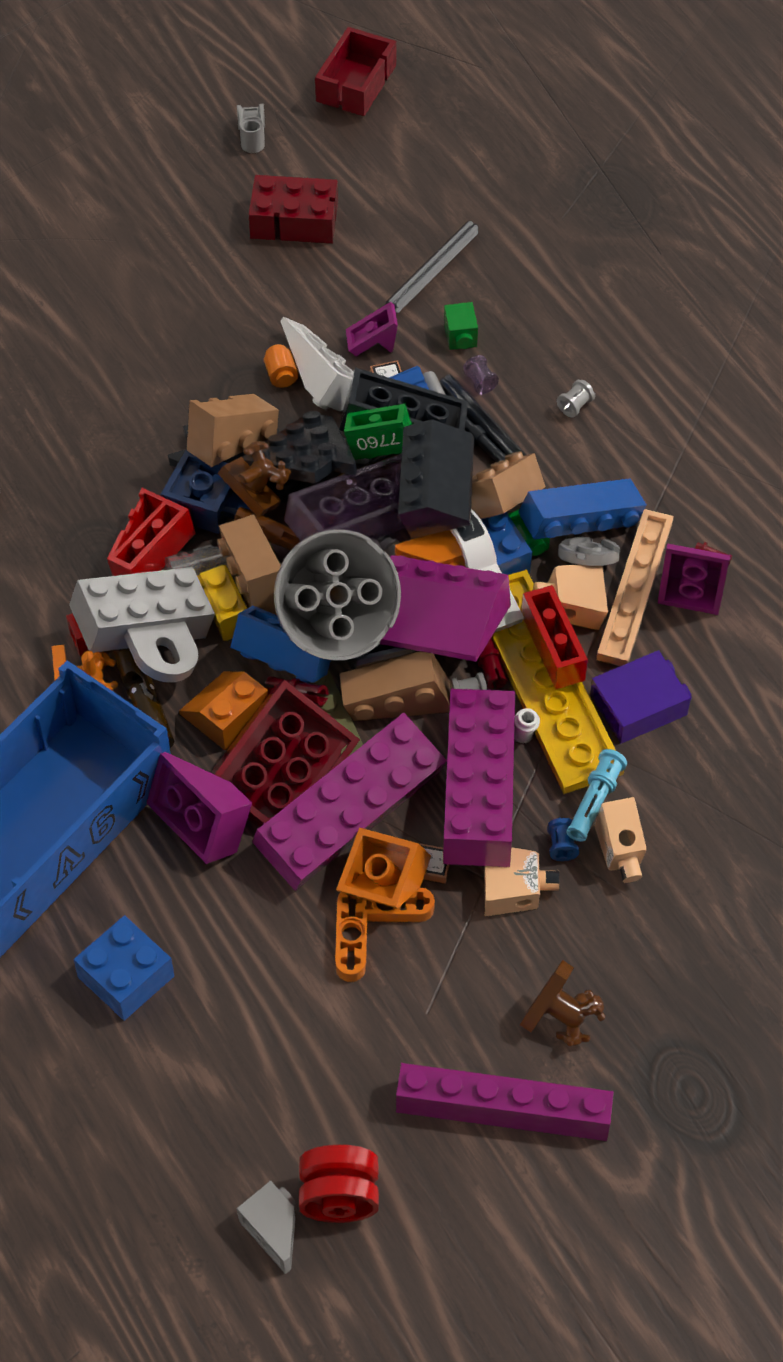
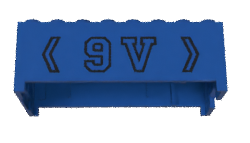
(68, 786)

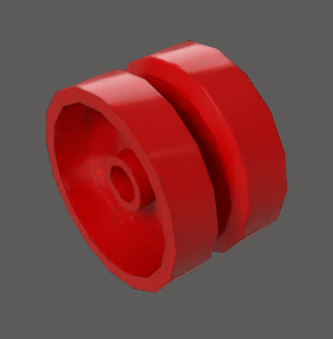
(338, 1183)

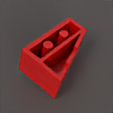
(153, 532)

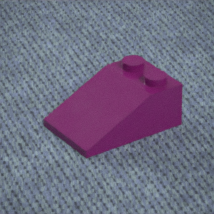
(693, 579)
(199, 807)

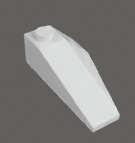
(319, 367)

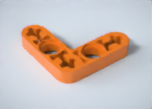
(369, 911)

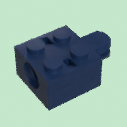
(202, 492)

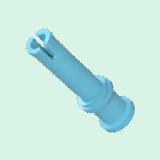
(600, 784)

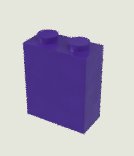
(640, 696)

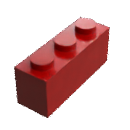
(554, 637)

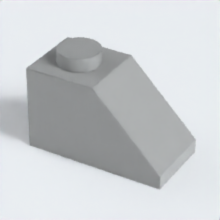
(271, 1222)

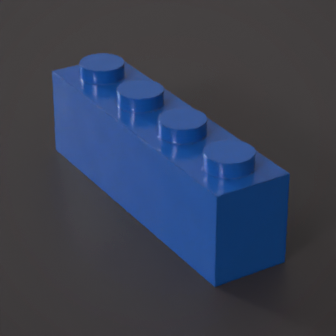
(582, 508)

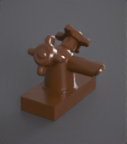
(252, 480)
(564, 1007)

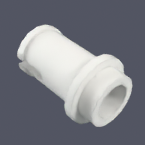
(525, 722)

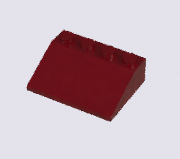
(283, 751)

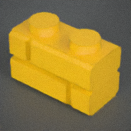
(223, 598)

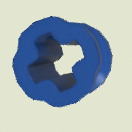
(563, 846)

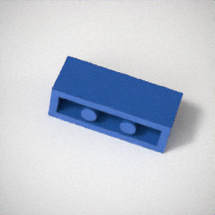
(262, 638)

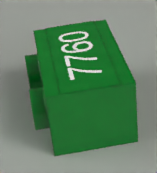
(376, 431)

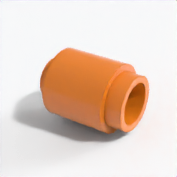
(280, 366)

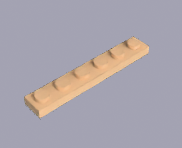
(635, 588)

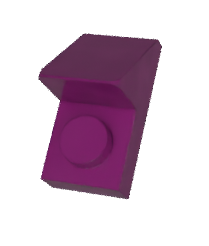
(373, 329)

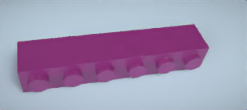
(504, 1101)

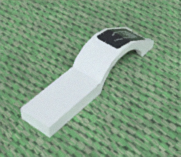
(480, 555)

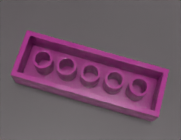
(479, 778)
(349, 797)

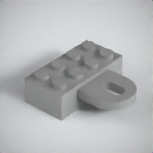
(143, 613)

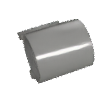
(251, 126)

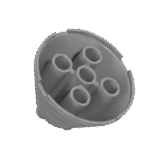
(337, 594)

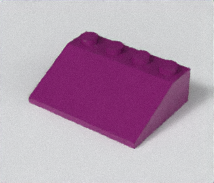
(447, 608)

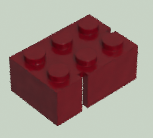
(355, 71)
(303, 205)

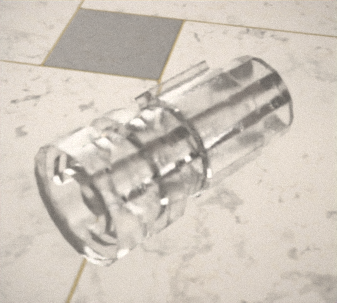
(201, 559)

